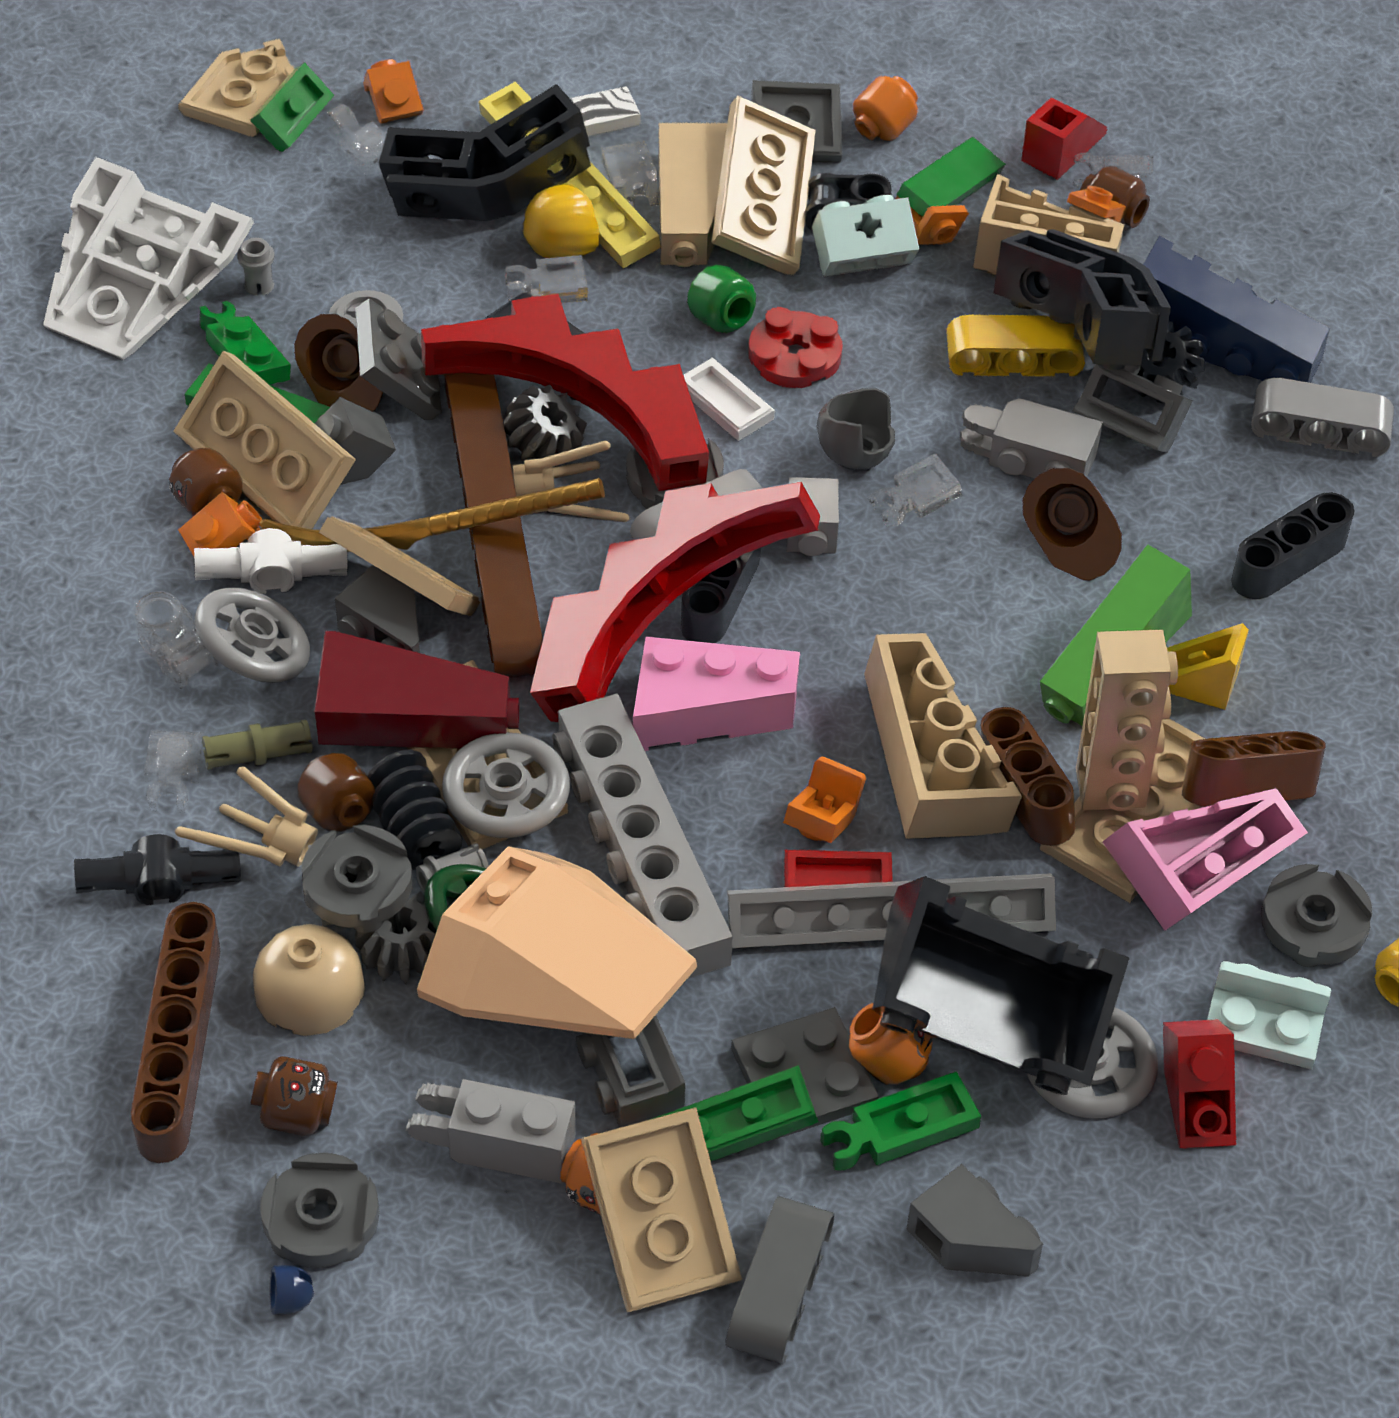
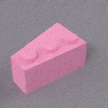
(712, 691)
(1200, 852)

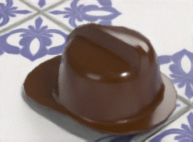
(327, 349)
(1073, 505)

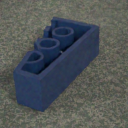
(1234, 323)

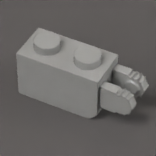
(1031, 437)
(497, 1127)

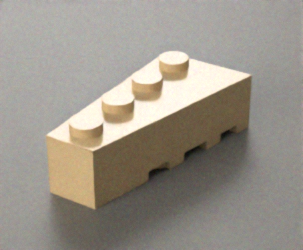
(934, 755)

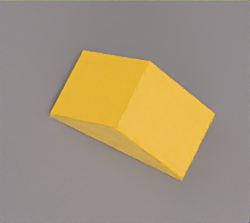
(1209, 666)

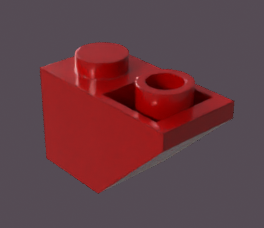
(1057, 135)
(1201, 1082)

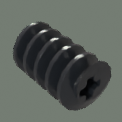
(413, 807)

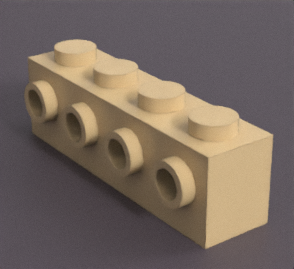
(1124, 719)

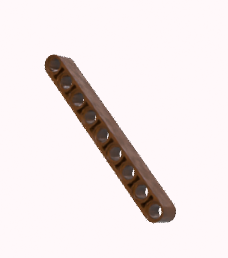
(498, 546)

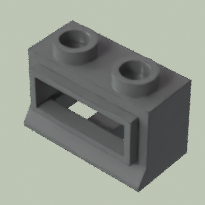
(1155, 436)
(642, 1100)

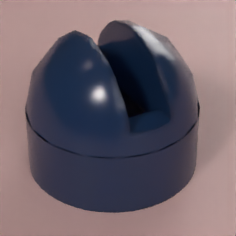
(289, 1289)

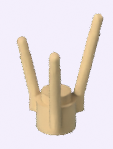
(540, 473)
(285, 836)

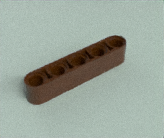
(178, 1053)

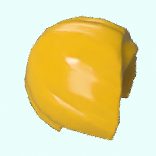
(561, 223)

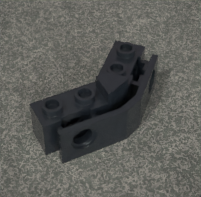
(488, 170)
(1100, 291)

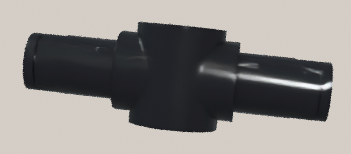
(156, 870)

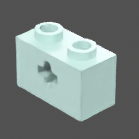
(848, 251)

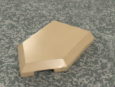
(237, 87)

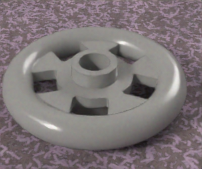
(252, 635)
(508, 771)
(1130, 1083)

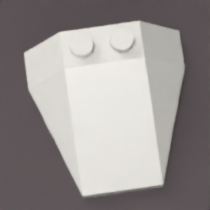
(134, 260)

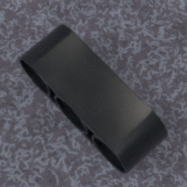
(1292, 545)
(713, 600)

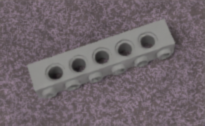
(640, 829)

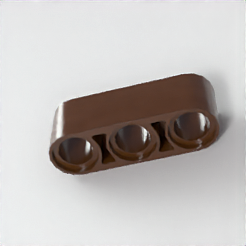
(1253, 764)
(1046, 792)

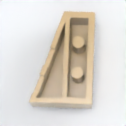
(1013, 212)

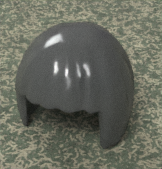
(857, 428)

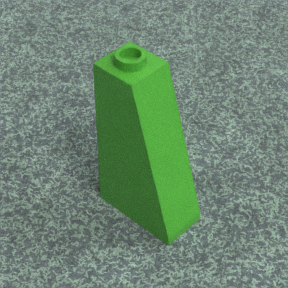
(1147, 597)

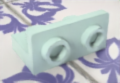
(1270, 1012)

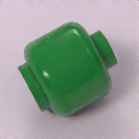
(721, 299)

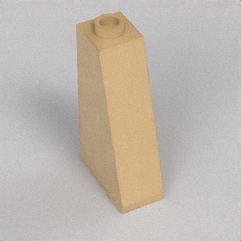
(688, 189)

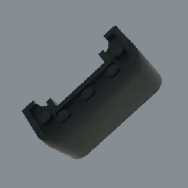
(995, 987)

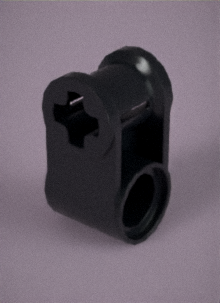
(847, 188)

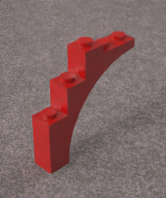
(593, 368)
(643, 576)

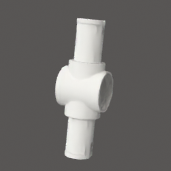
(270, 561)

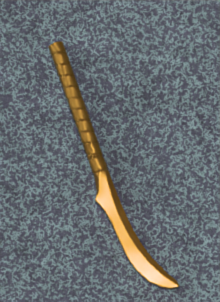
(406, 533)

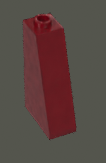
(406, 698)

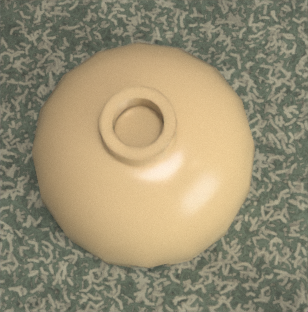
(308, 980)

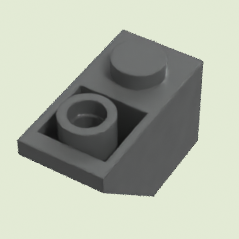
(360, 434)
(379, 610)
(972, 1229)

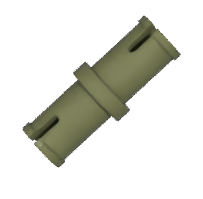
(257, 744)

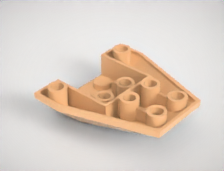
(551, 951)

